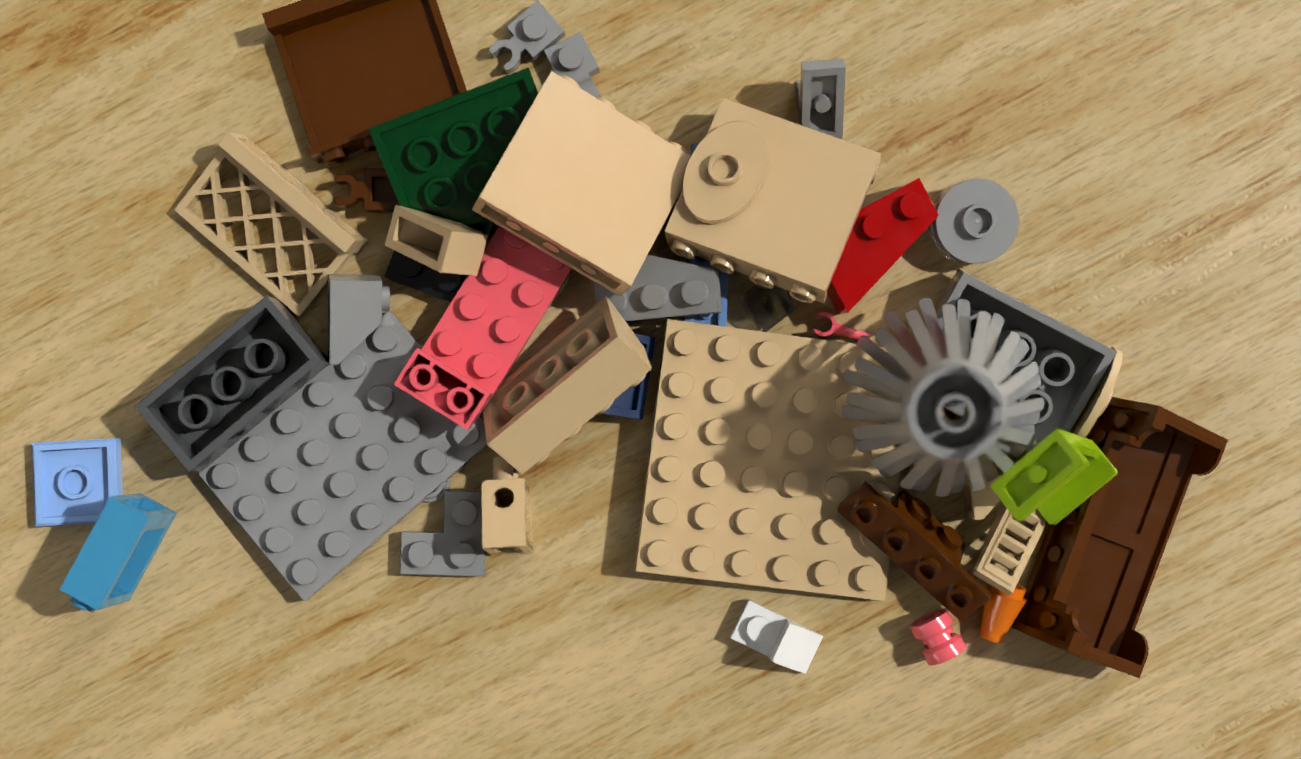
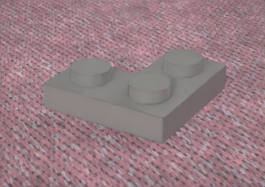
(455, 550)

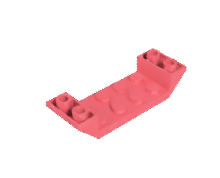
(484, 329)

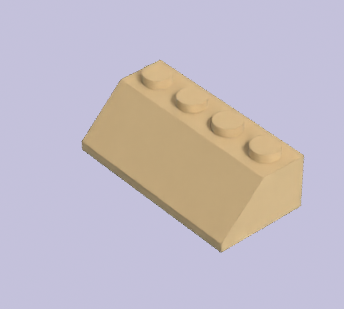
(564, 386)

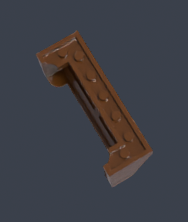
(1108, 549)

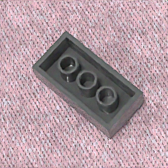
(232, 384)

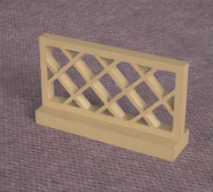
(291, 195)

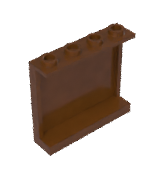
(362, 66)

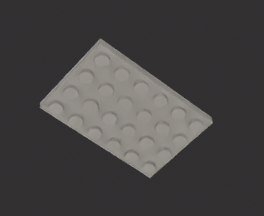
(340, 462)

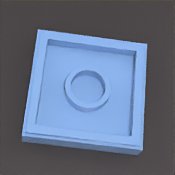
(75, 479)

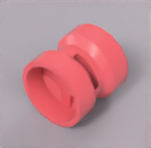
(935, 631)

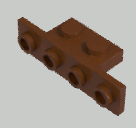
(917, 545)

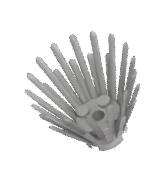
(927, 378)

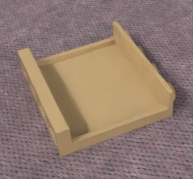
(585, 184)
(798, 218)

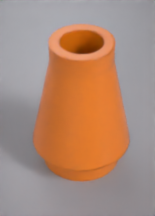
(1001, 612)

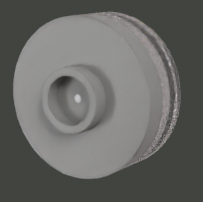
(974, 221)

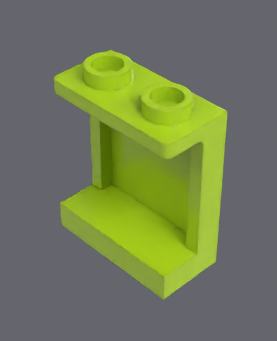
(1054, 477)

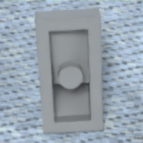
(822, 96)

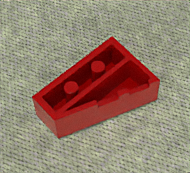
(878, 241)

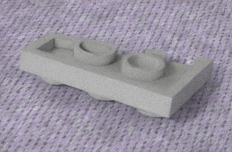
(666, 291)

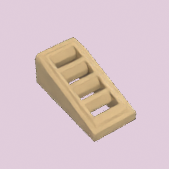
(1026, 531)

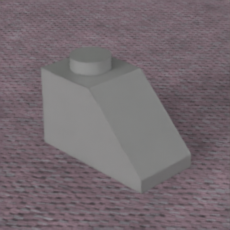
(353, 311)

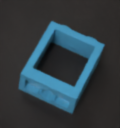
(117, 551)

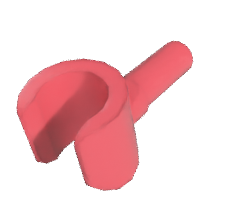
(838, 329)

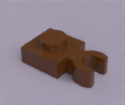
(374, 191)

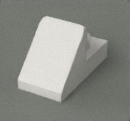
(776, 636)

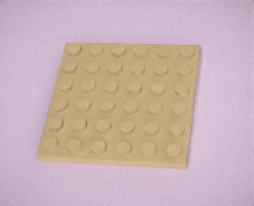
(756, 463)

